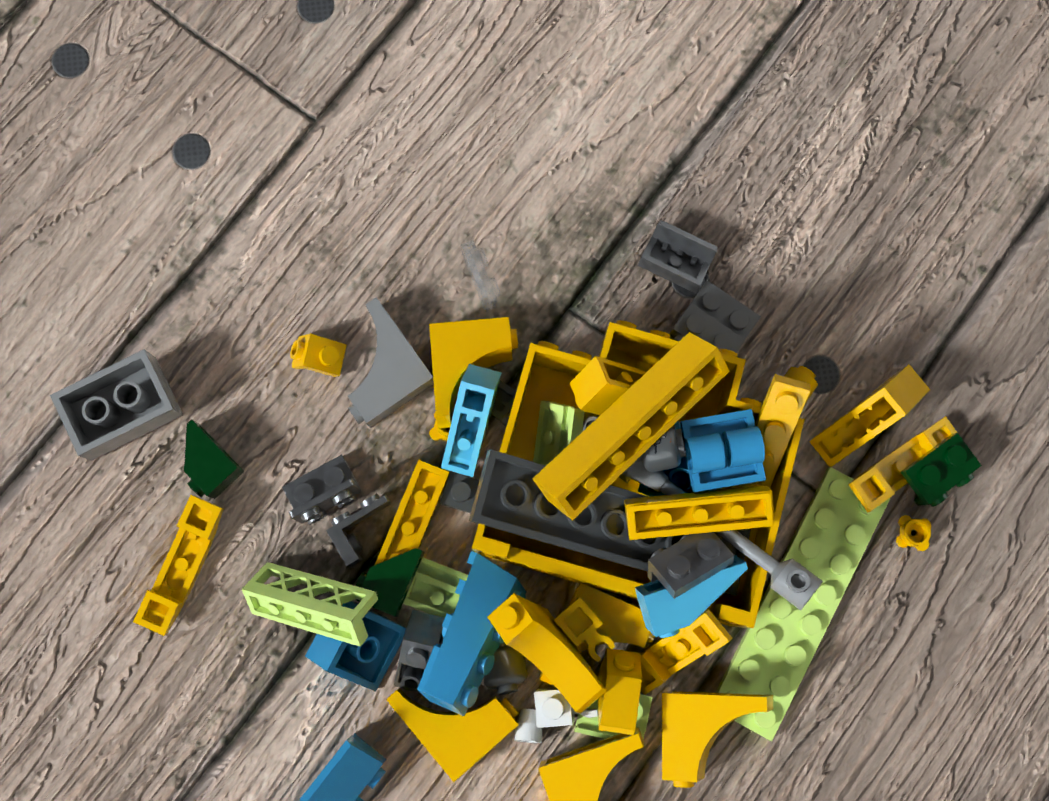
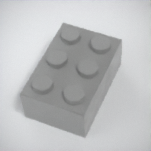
(116, 405)

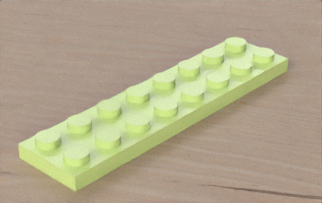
(784, 639)

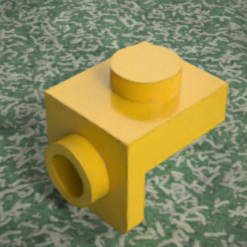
(318, 354)

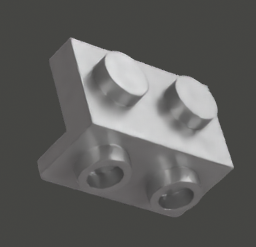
(678, 256)
(689, 562)

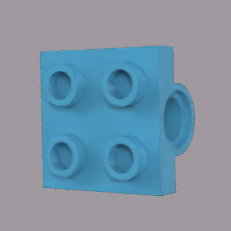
(723, 450)

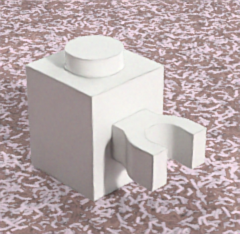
(554, 709)

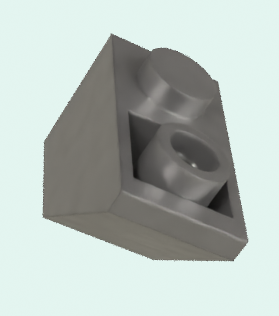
(418, 642)

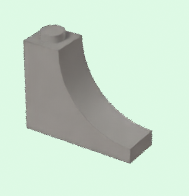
(394, 375)

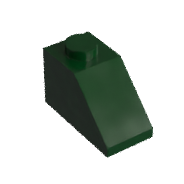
(207, 463)
(392, 580)

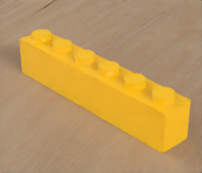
(631, 425)

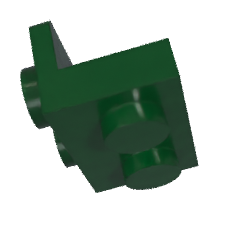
(940, 470)

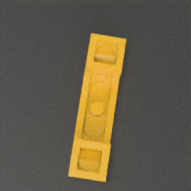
(885, 476)
(181, 566)
(676, 652)

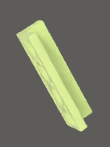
(303, 610)

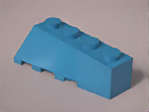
(469, 637)

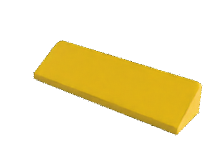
(699, 512)

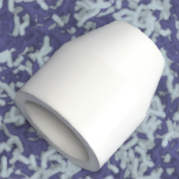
(527, 728)

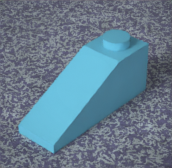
(470, 419)
(667, 615)

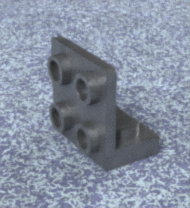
(321, 490)

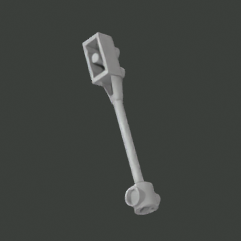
(787, 577)

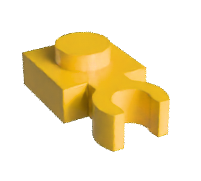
(580, 625)

